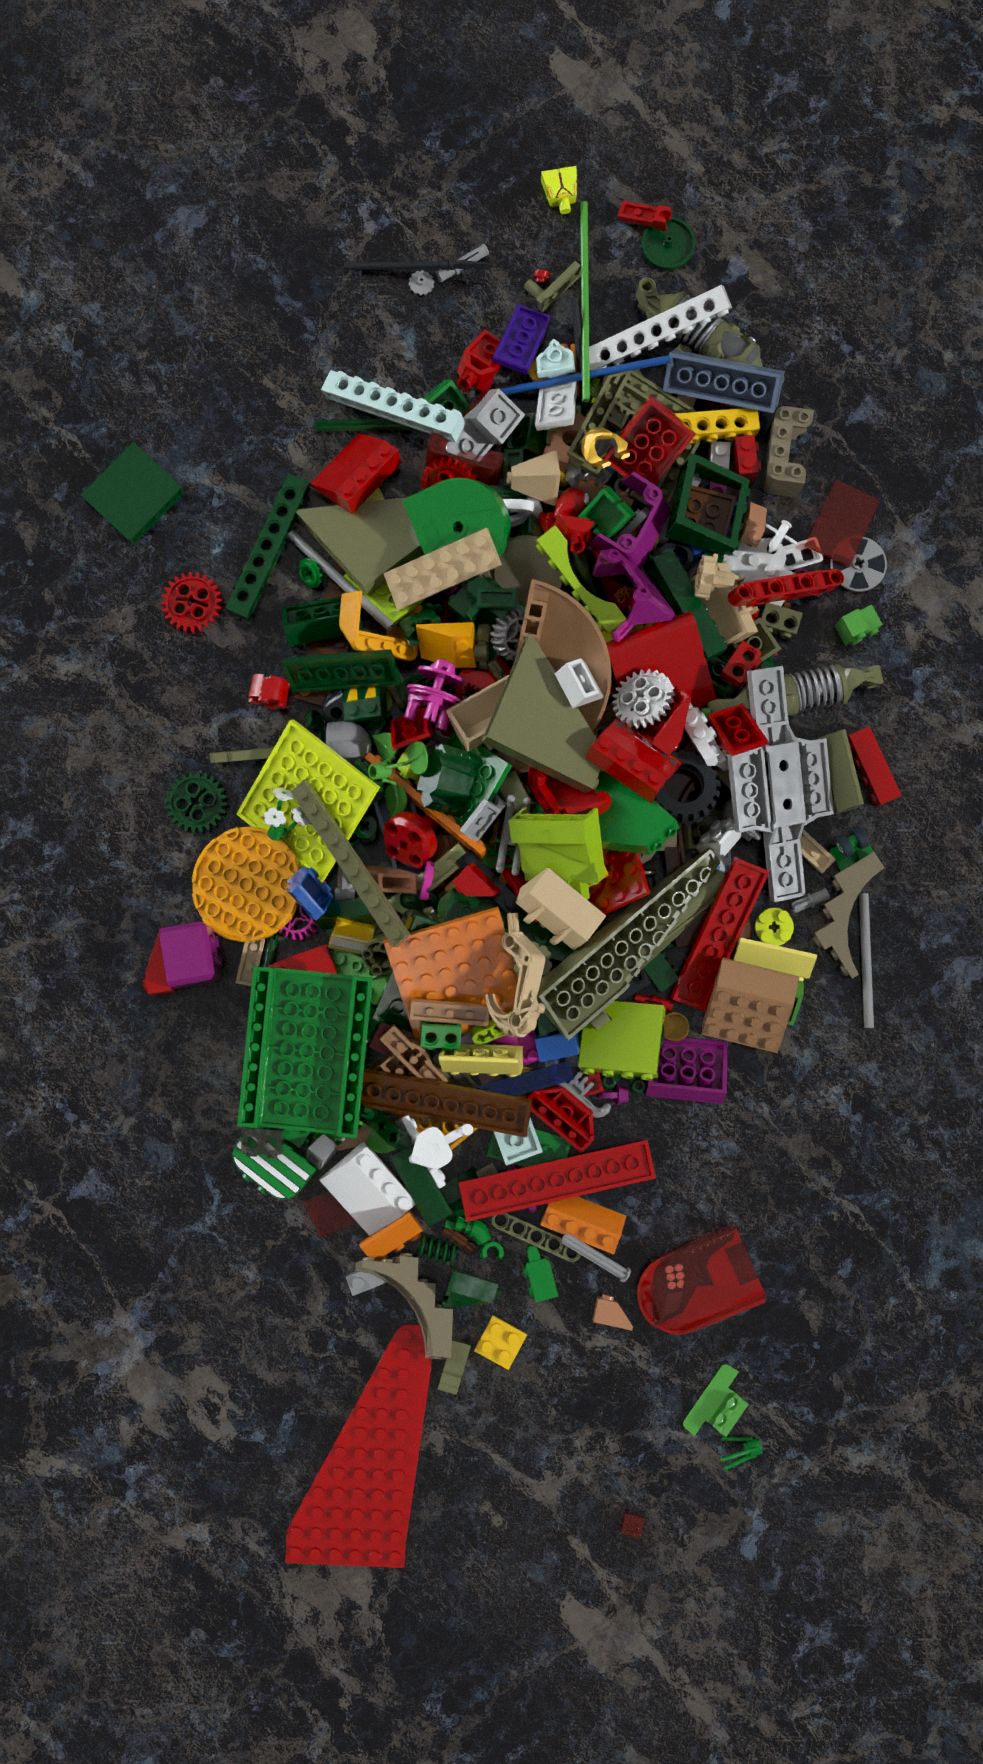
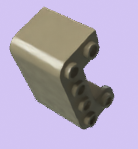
(778, 474)

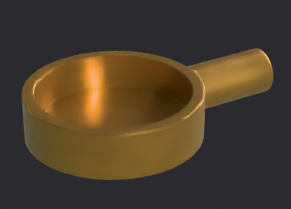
(675, 1027)

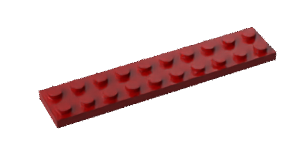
(556, 1180)

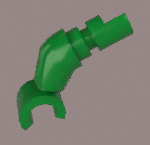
(478, 1231)

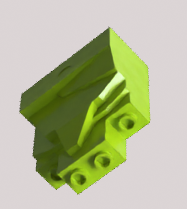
(562, 843)

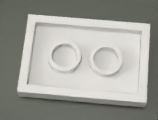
(556, 406)

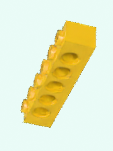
(708, 419)

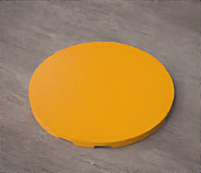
(244, 884)

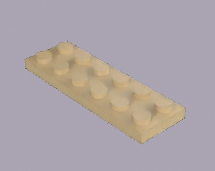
(442, 569)

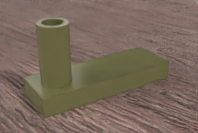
(556, 289)

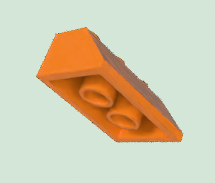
(392, 1237)

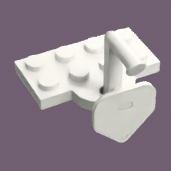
(757, 562)
(431, 1146)

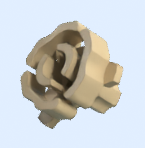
(711, 577)

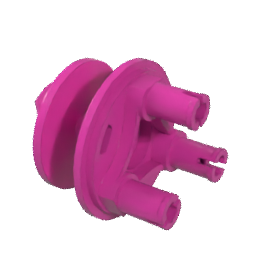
(442, 673)

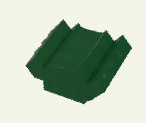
(448, 780)

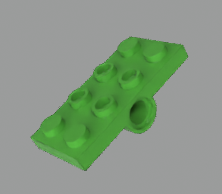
(353, 965)

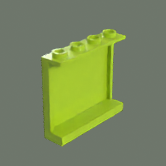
(625, 1044)

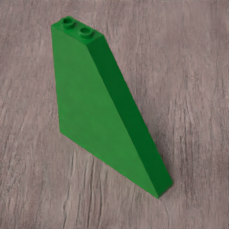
(631, 820)

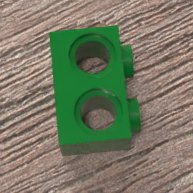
(440, 1040)

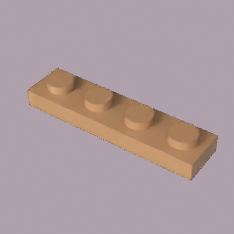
(449, 1012)

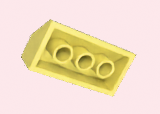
(775, 957)
(483, 1059)

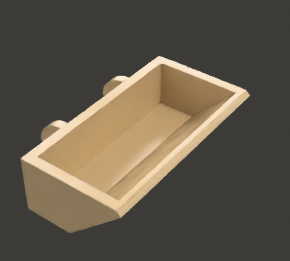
(732, 622)
(474, 713)
(559, 909)

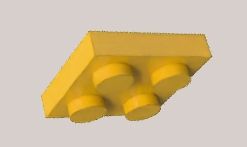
(500, 1342)

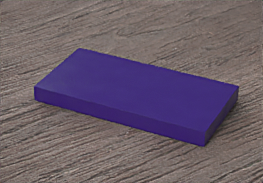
(522, 339)

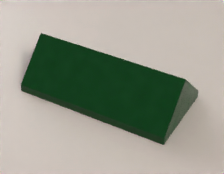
(421, 1187)

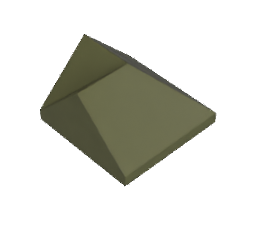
(761, 641)

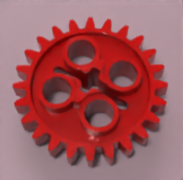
(441, 469)
(196, 586)

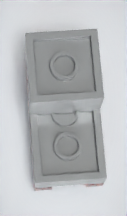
(487, 423)

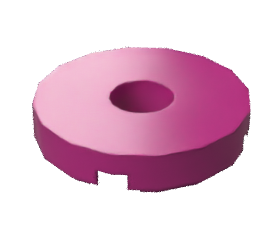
(427, 880)

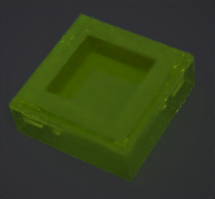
(594, 389)

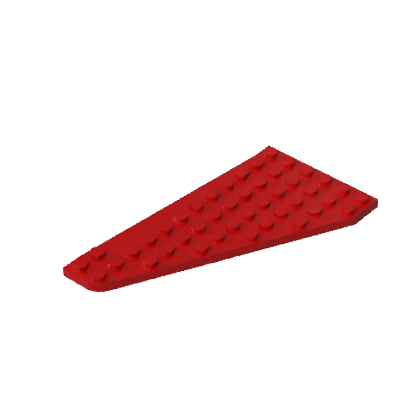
(366, 1485)

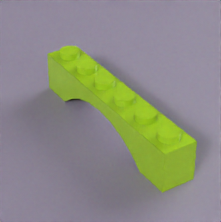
(555, 547)

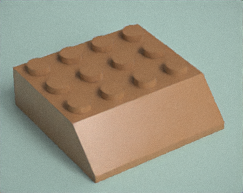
(750, 1005)

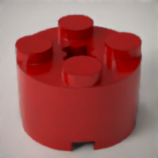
(268, 691)

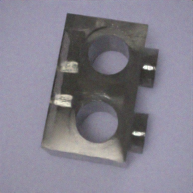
(262, 1137)

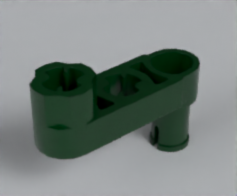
(392, 1134)

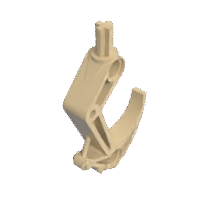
(530, 965)

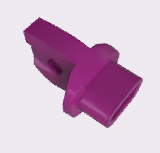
(619, 1095)

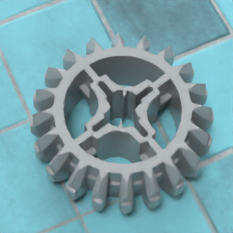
(507, 631)

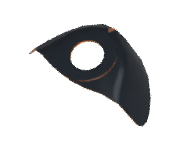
(332, 699)

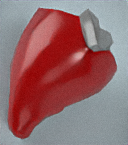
(571, 502)

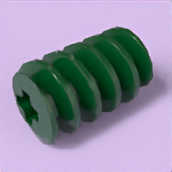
(371, 834)
(436, 1249)

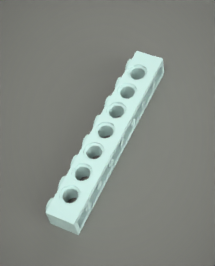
(367, 402)

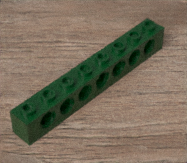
(289, 485)

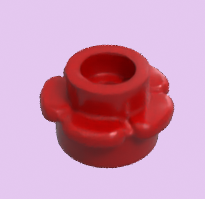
(541, 276)

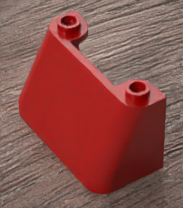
(561, 798)

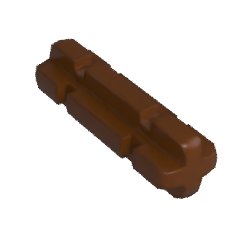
(459, 1239)

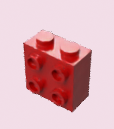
(744, 457)

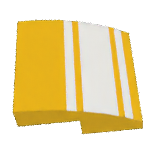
(350, 936)

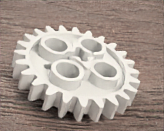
(643, 698)

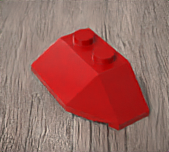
(564, 1115)

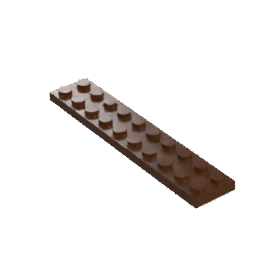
(446, 1102)

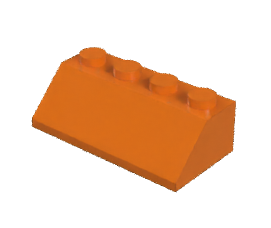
(585, 1221)

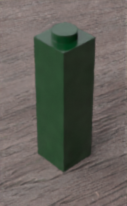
(348, 909)

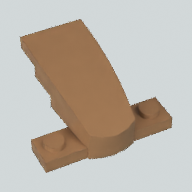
(407, 1057)

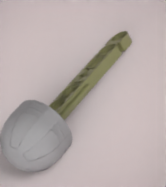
(343, 737)

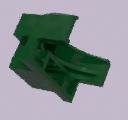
(464, 603)

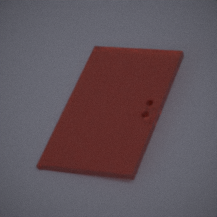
(845, 523)

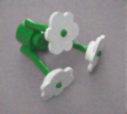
(276, 820)

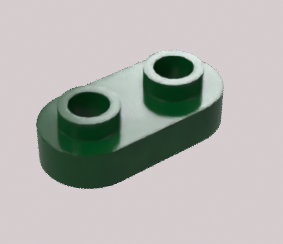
(417, 903)

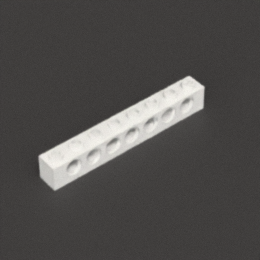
(721, 307)

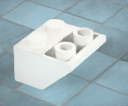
(578, 683)
(720, 838)

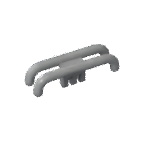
(506, 839)
(578, 1089)

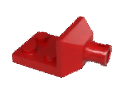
(476, 363)
(572, 528)

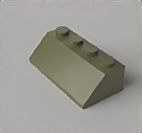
(843, 776)

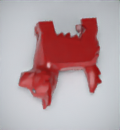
(477, 680)

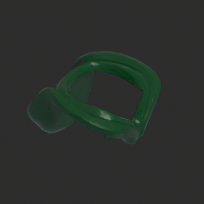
(315, 720)

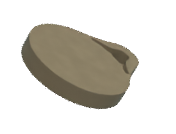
(522, 564)

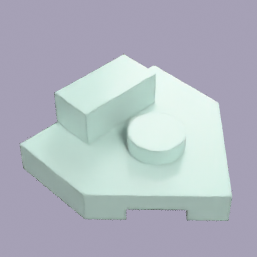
(555, 361)

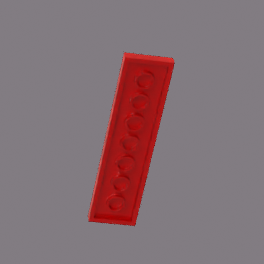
(719, 932)

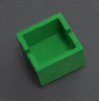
(608, 513)

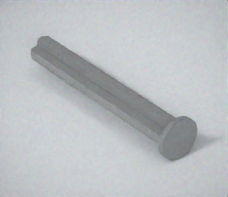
(596, 1257)

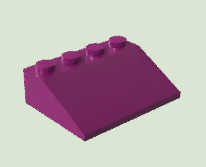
(691, 1071)

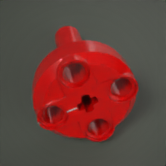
(410, 838)

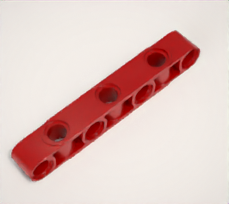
(785, 587)

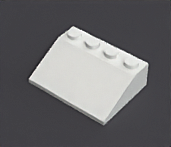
(367, 1189)

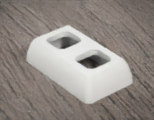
(796, 551)

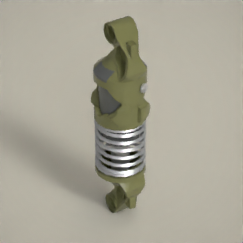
(713, 339)
(804, 692)

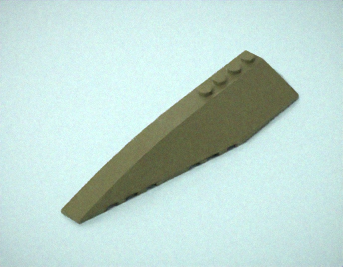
(613, 955)

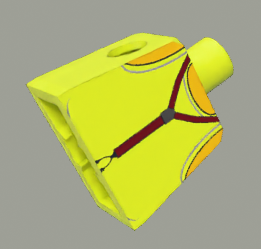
(560, 187)

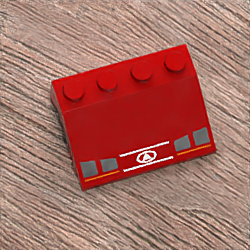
(632, 759)

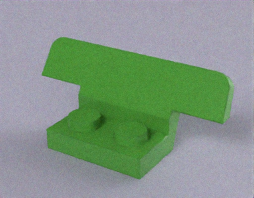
(717, 1404)

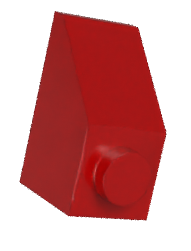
(475, 883)

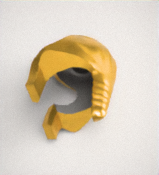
(596, 444)

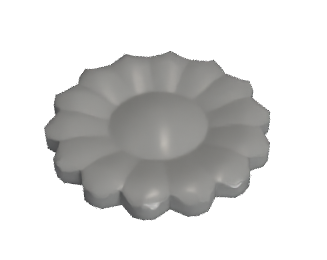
(421, 282)

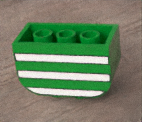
(277, 1176)

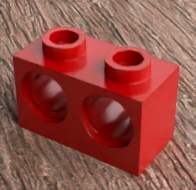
(737, 662)

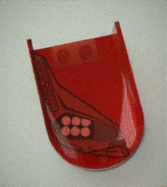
(700, 1284)

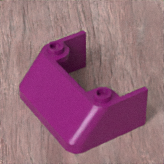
(638, 548)

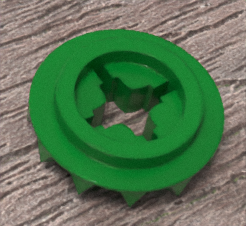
(305, 567)

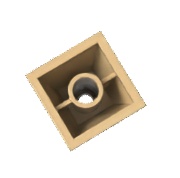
(537, 478)

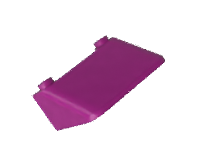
(649, 603)

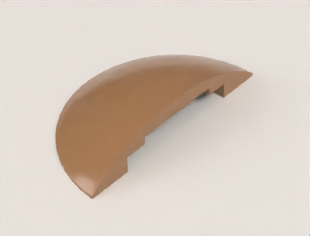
(564, 635)

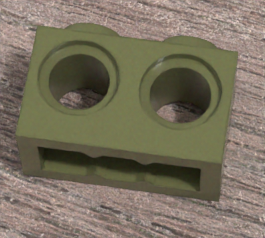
(781, 615)

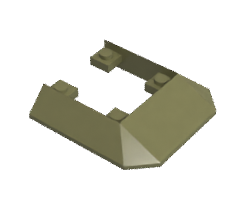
(619, 401)

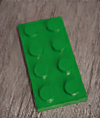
(552, 1145)

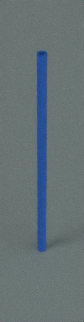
(593, 373)

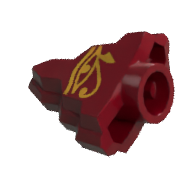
(618, 594)

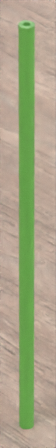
(585, 302)

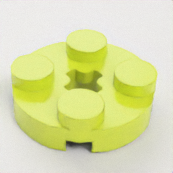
(782, 919)

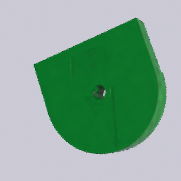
(442, 508)

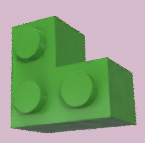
(858, 625)

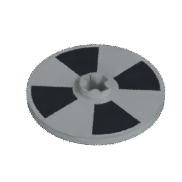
(871, 570)

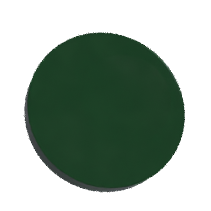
(668, 248)

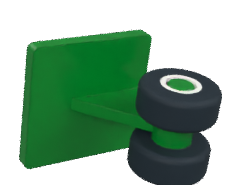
(850, 849)

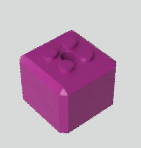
(190, 955)

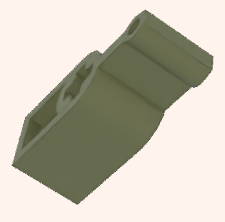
(454, 1366)

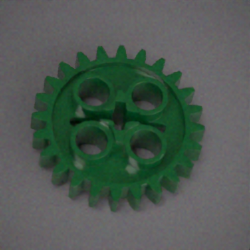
(210, 811)

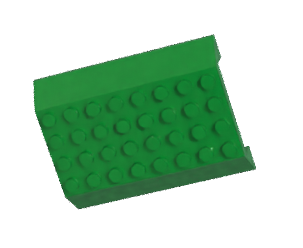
(305, 1051)

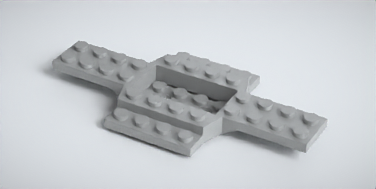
(803, 783)

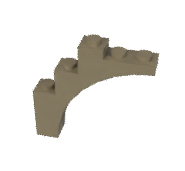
(834, 934)
(420, 1294)

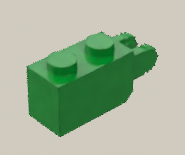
(540, 1276)

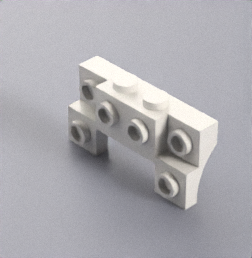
(703, 739)

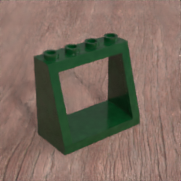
(692, 533)

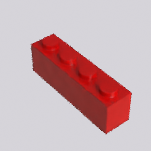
(873, 767)

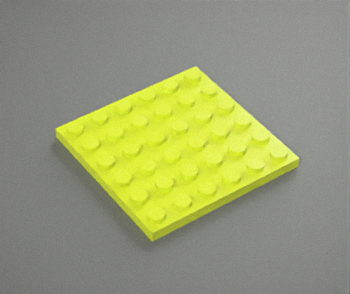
(336, 781)

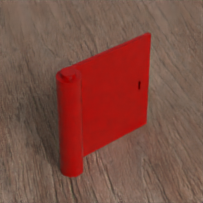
(670, 649)

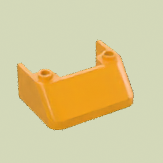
(367, 641)

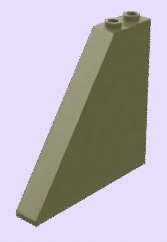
(367, 541)
(539, 723)

